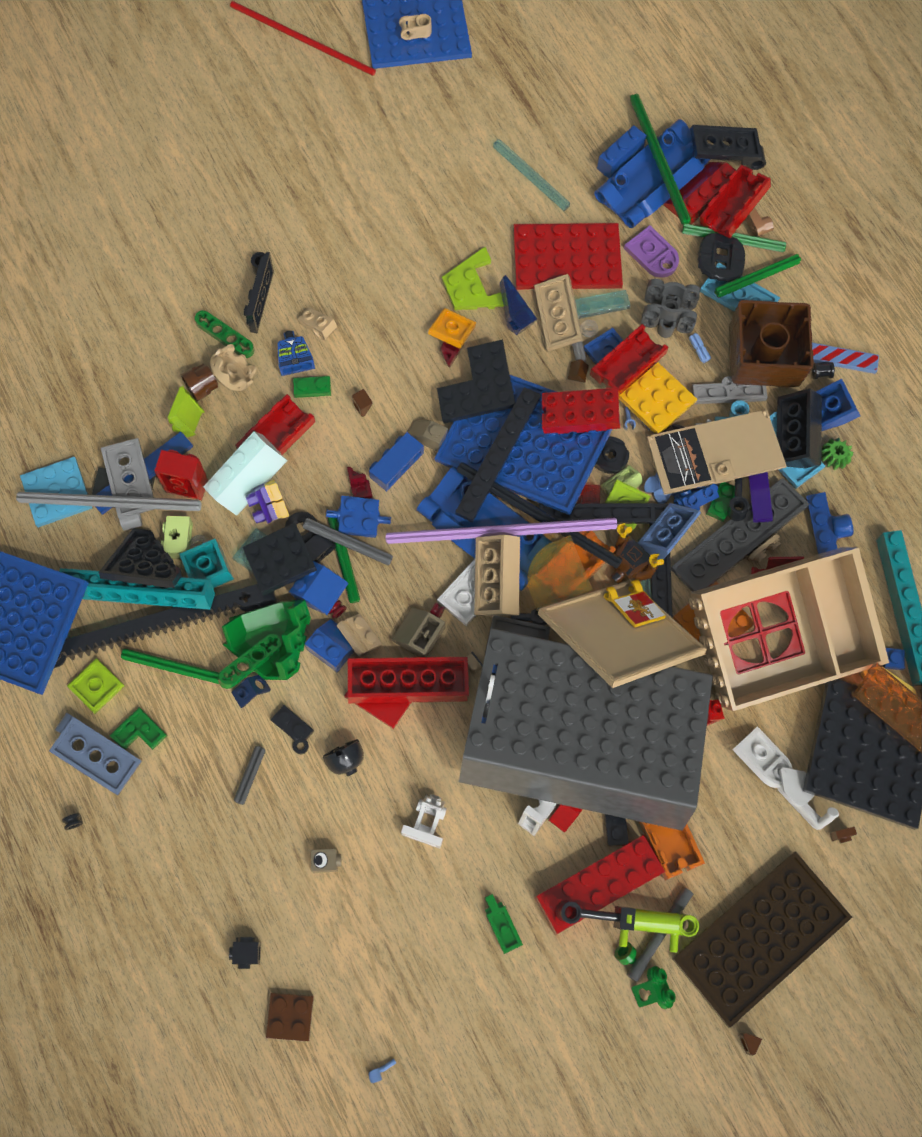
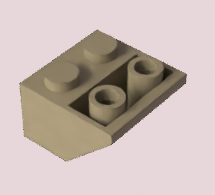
(419, 632)

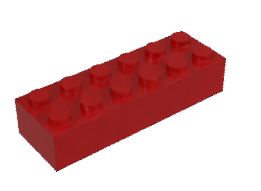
(408, 680)
(602, 882)

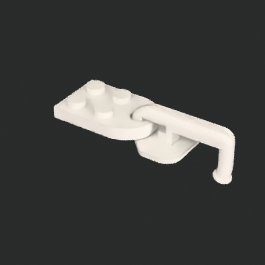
(777, 772)

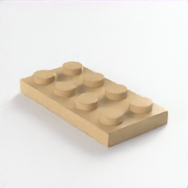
(558, 312)

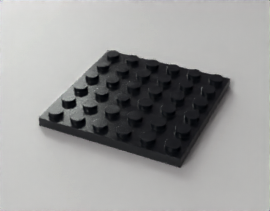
(863, 760)

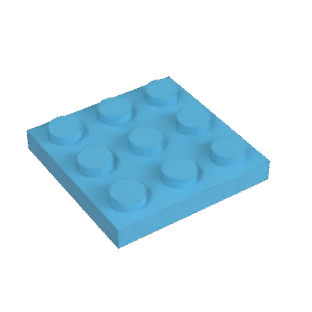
(56, 478)

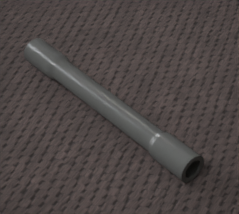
(641, 963)

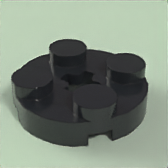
(616, 464)

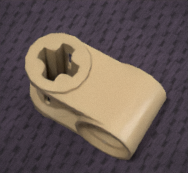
(418, 26)

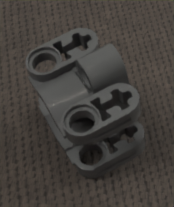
(670, 310)

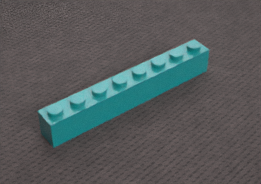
(903, 599)

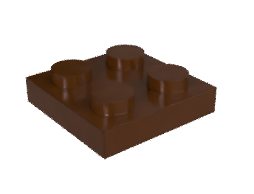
(289, 1017)

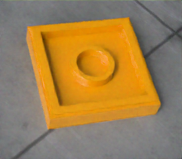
(452, 328)

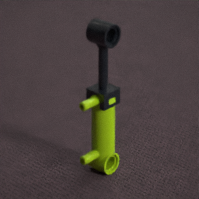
(635, 919)

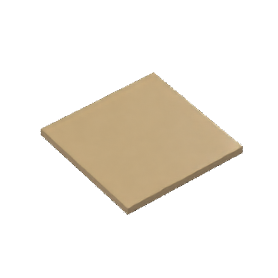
(612, 644)

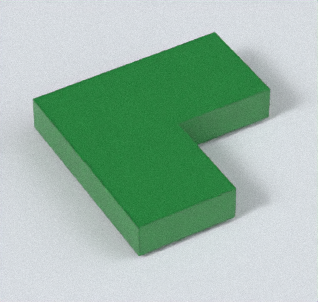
(136, 726)

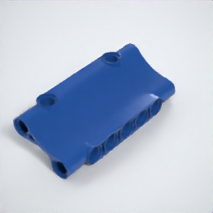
(640, 181)
(441, 509)

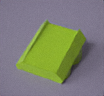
(185, 413)

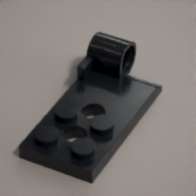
(742, 146)
(257, 296)

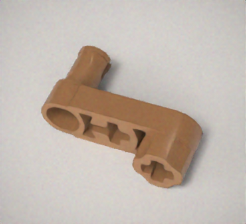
(759, 225)

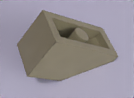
(429, 433)

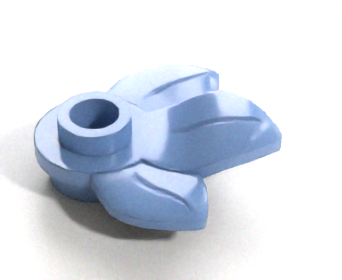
(653, 486)

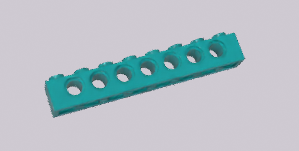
(186, 593)

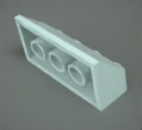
(246, 469)

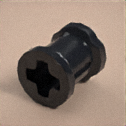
(823, 370)

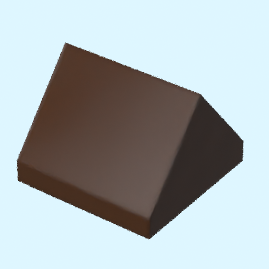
(578, 371)
(750, 1043)

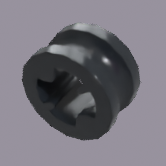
(72, 821)

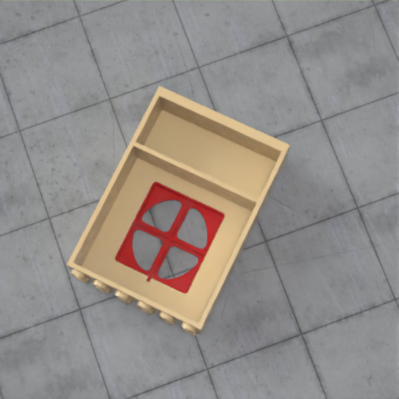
(829, 622)

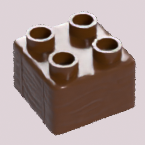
(770, 343)

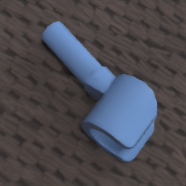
(628, 419)
(375, 1074)

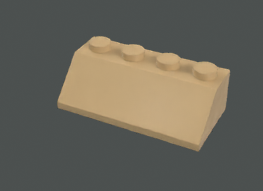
(497, 575)

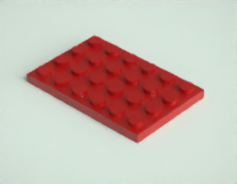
(582, 250)

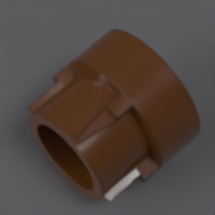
(199, 381)

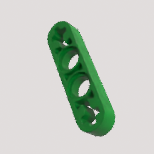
(224, 334)
(248, 659)

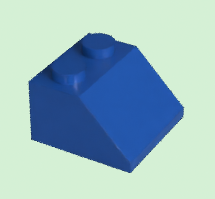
(319, 589)
(329, 645)

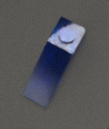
(517, 312)

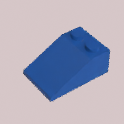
(837, 405)

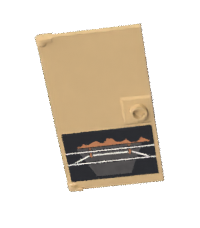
(715, 452)

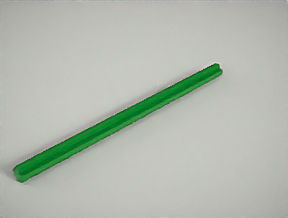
(660, 159)

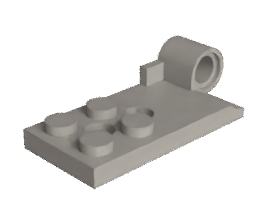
(139, 487)

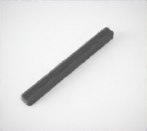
(347, 541)

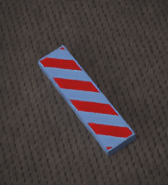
(845, 358)

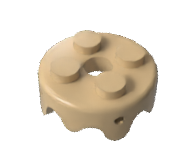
(232, 369)

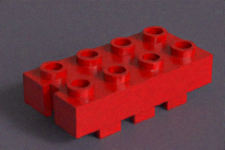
(735, 201)
(628, 360)
(580, 411)
(282, 425)

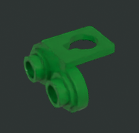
(658, 988)

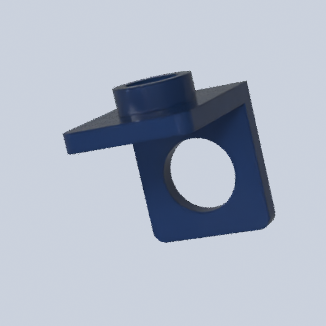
(248, 690)

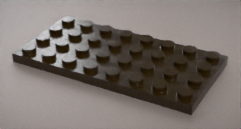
(761, 939)

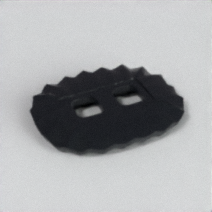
(708, 256)

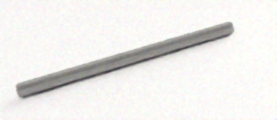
(109, 501)

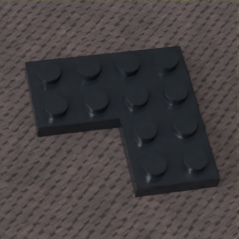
(487, 392)

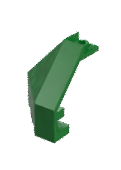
(282, 618)

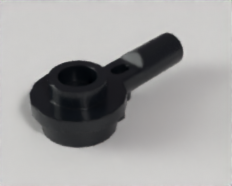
(533, 616)

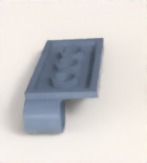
(72, 730)

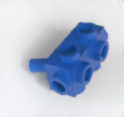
(697, 496)

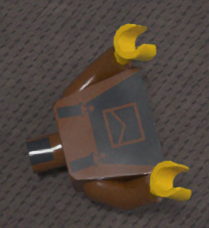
(636, 562)

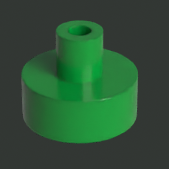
(626, 955)

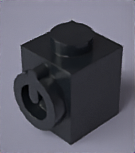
(245, 952)

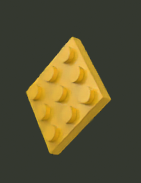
(657, 398)

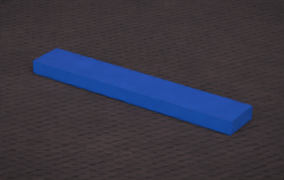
(178, 443)

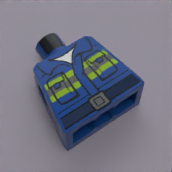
(294, 355)

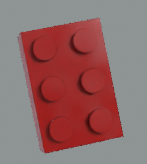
(181, 474)

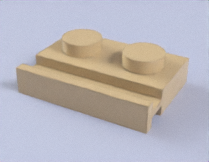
(359, 635)

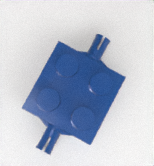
(358, 516)

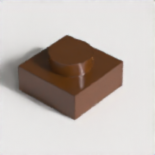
(843, 835)

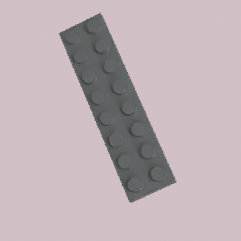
(737, 540)

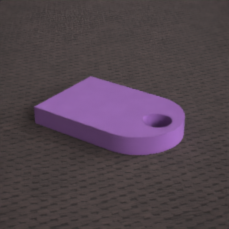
(652, 252)

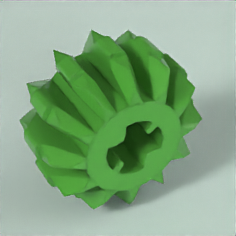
(836, 446)

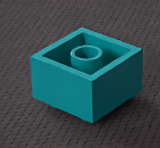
(207, 562)

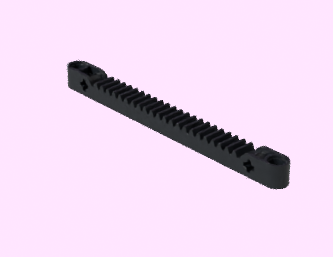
(162, 621)

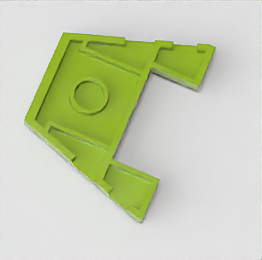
(466, 287)

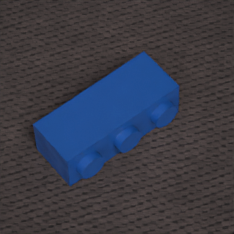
(621, 151)
(396, 461)

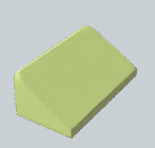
(627, 475)

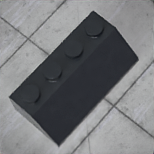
(800, 428)

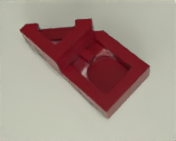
(449, 353)
(359, 484)

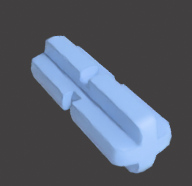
(700, 349)

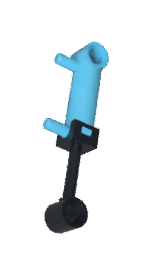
(738, 500)

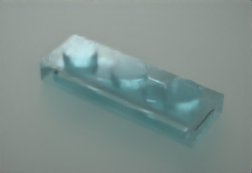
(602, 304)

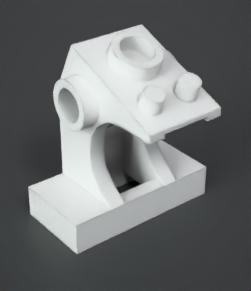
(431, 805)
(534, 817)

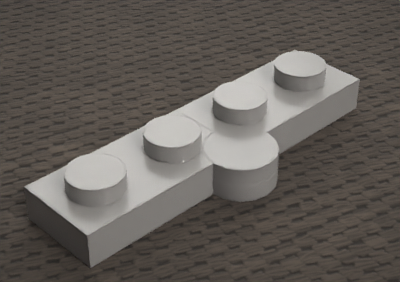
(728, 392)

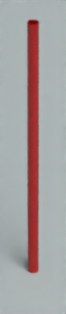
(302, 38)

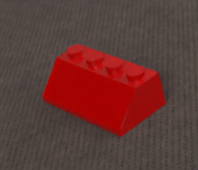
(702, 188)

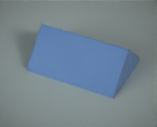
(668, 529)

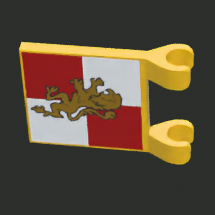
(635, 607)

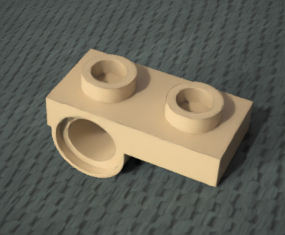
(320, 324)

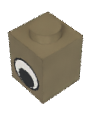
(325, 861)

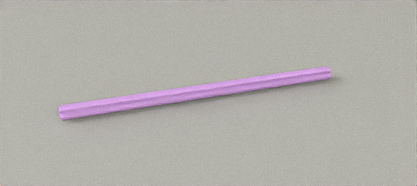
(512, 530)

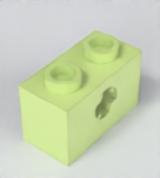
(177, 526)

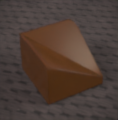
(362, 402)

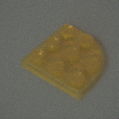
(557, 574)

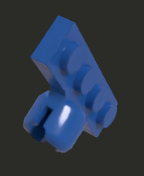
(825, 526)

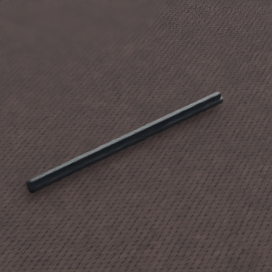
(542, 516)

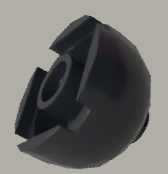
(345, 758)

